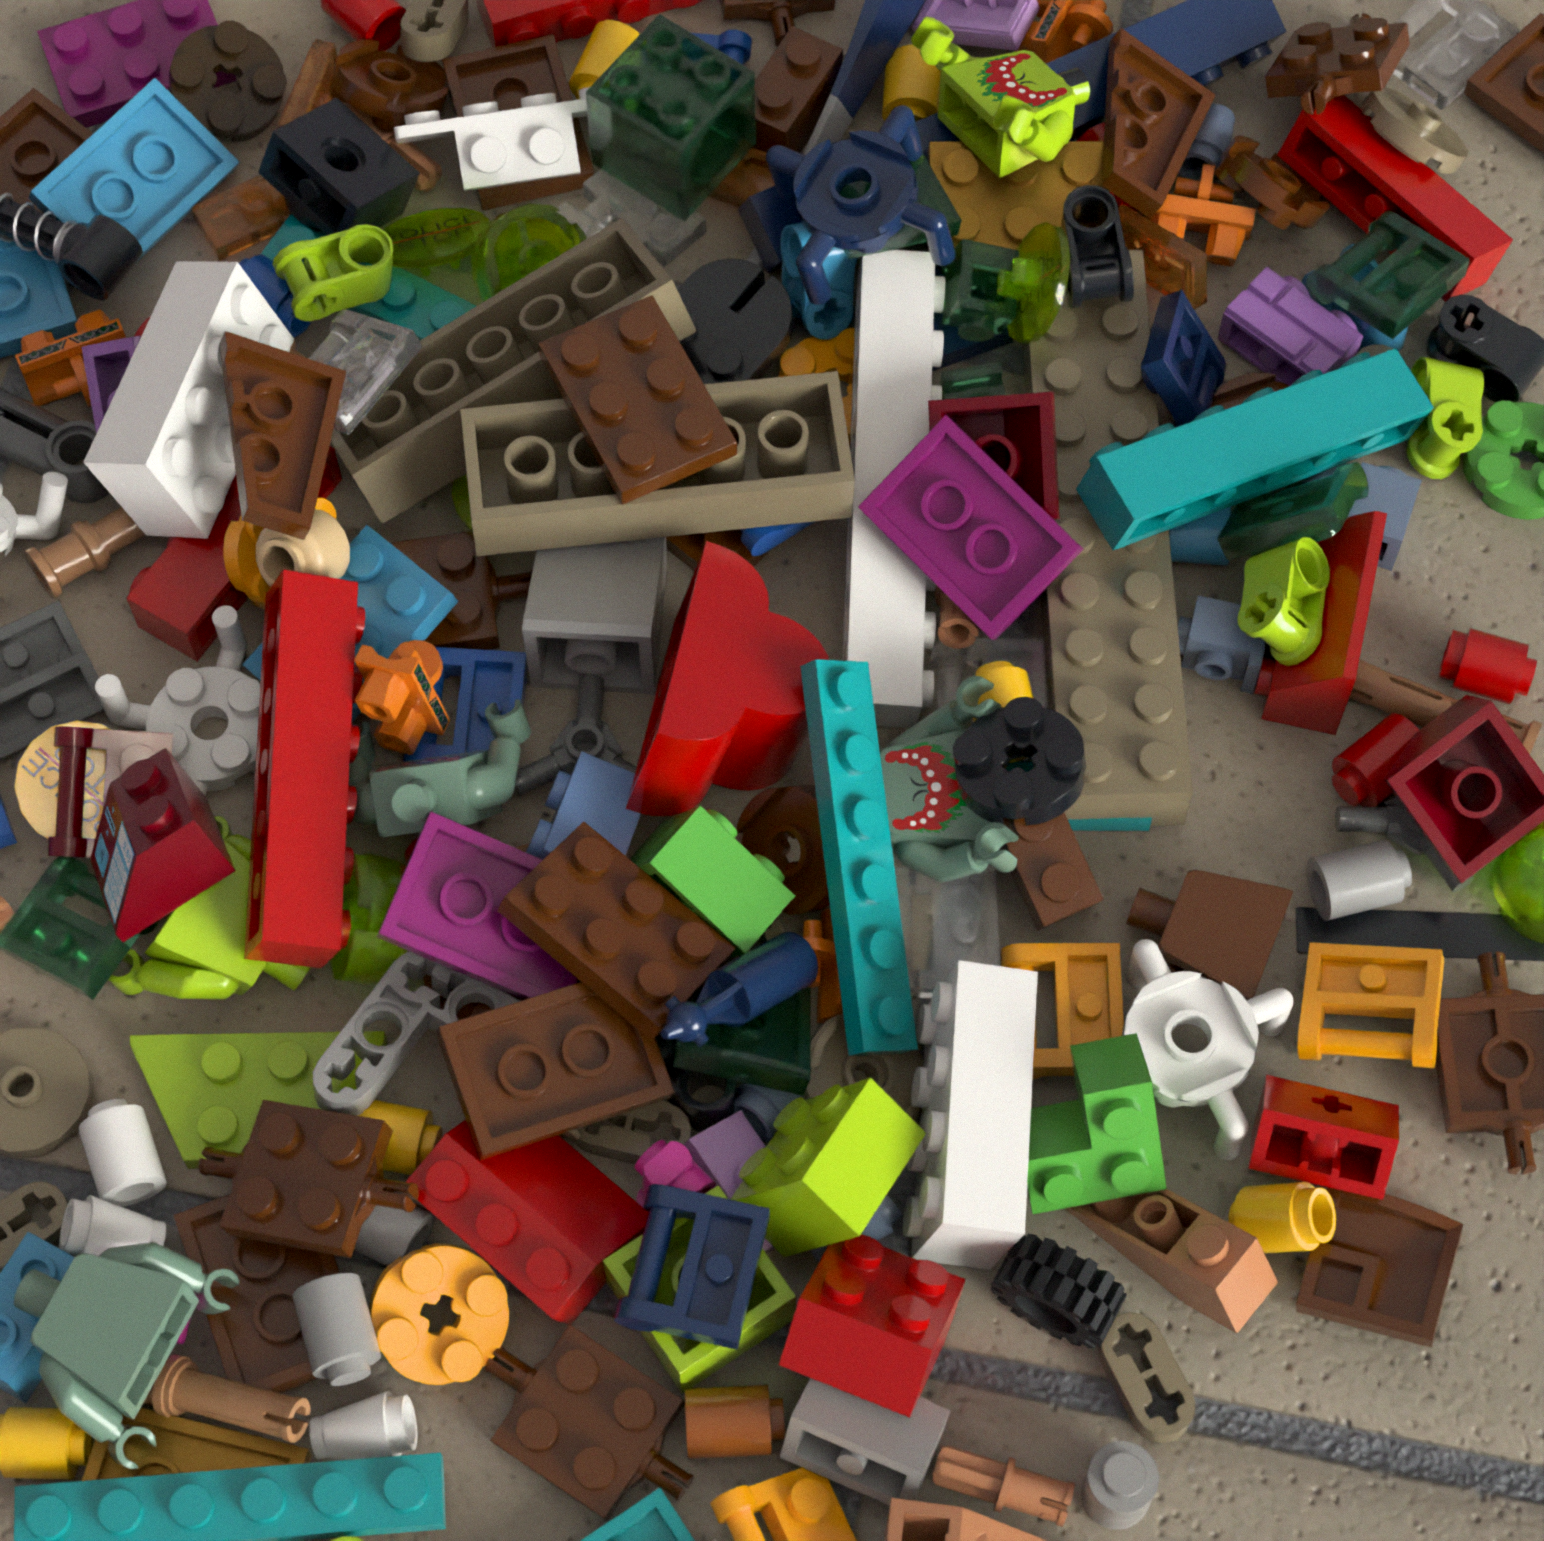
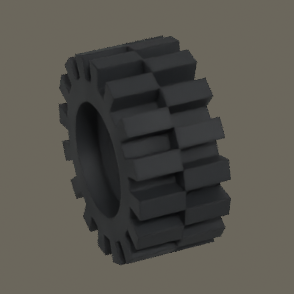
(1058, 1291)

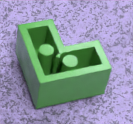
(715, 875)
(1103, 1140)

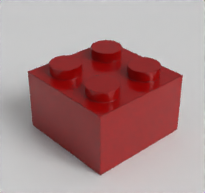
(872, 1322)

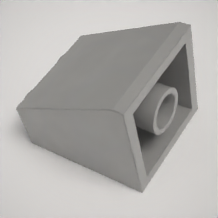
(596, 615)

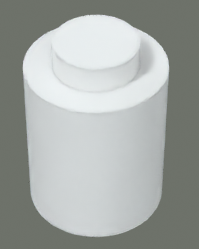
(121, 1153)

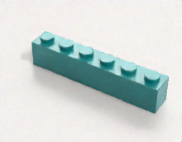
(1252, 447)

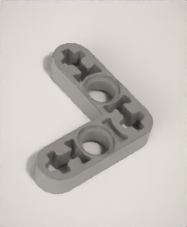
(411, 1012)

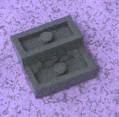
(42, 678)

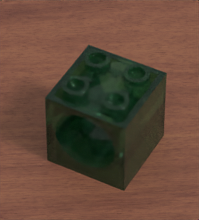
(671, 117)

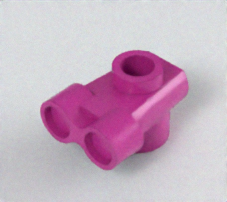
(671, 1166)

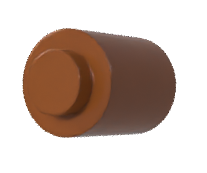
(732, 1421)

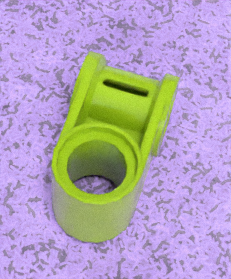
(332, 271)
(1453, 423)
(1286, 599)

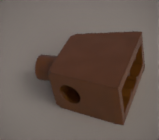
(1215, 926)

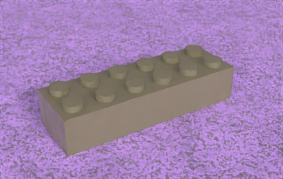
(492, 358)
(543, 488)

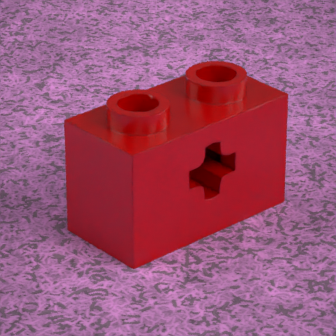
(1324, 1137)

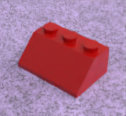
(1318, 688)
(532, 1215)

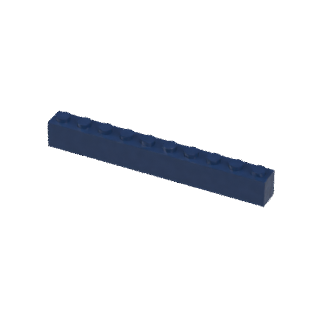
(1191, 35)

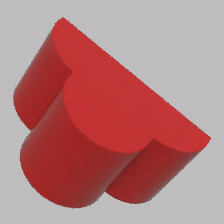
(726, 692)

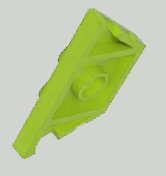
(216, 1082)

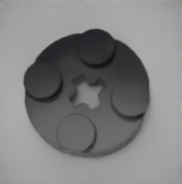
(1013, 732)

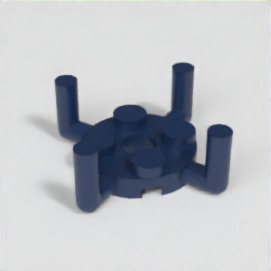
(861, 222)

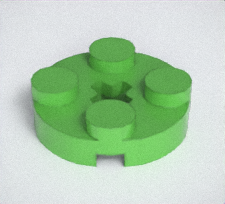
(1504, 485)

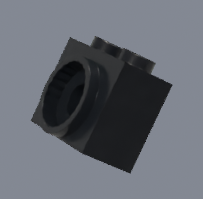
(337, 171)

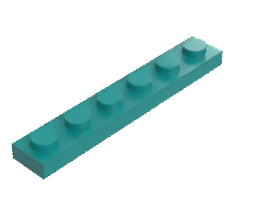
(858, 858)
(242, 1503)

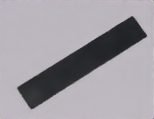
(1455, 933)

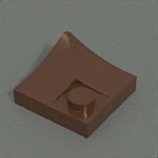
(1382, 1267)

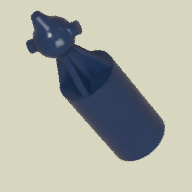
(744, 988)

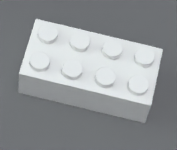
(168, 425)
(973, 1115)

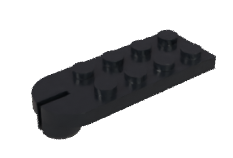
(729, 343)

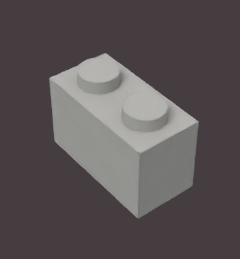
(863, 1442)

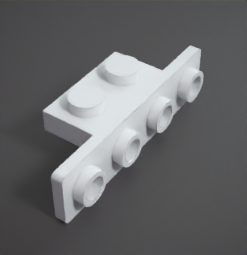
(507, 144)

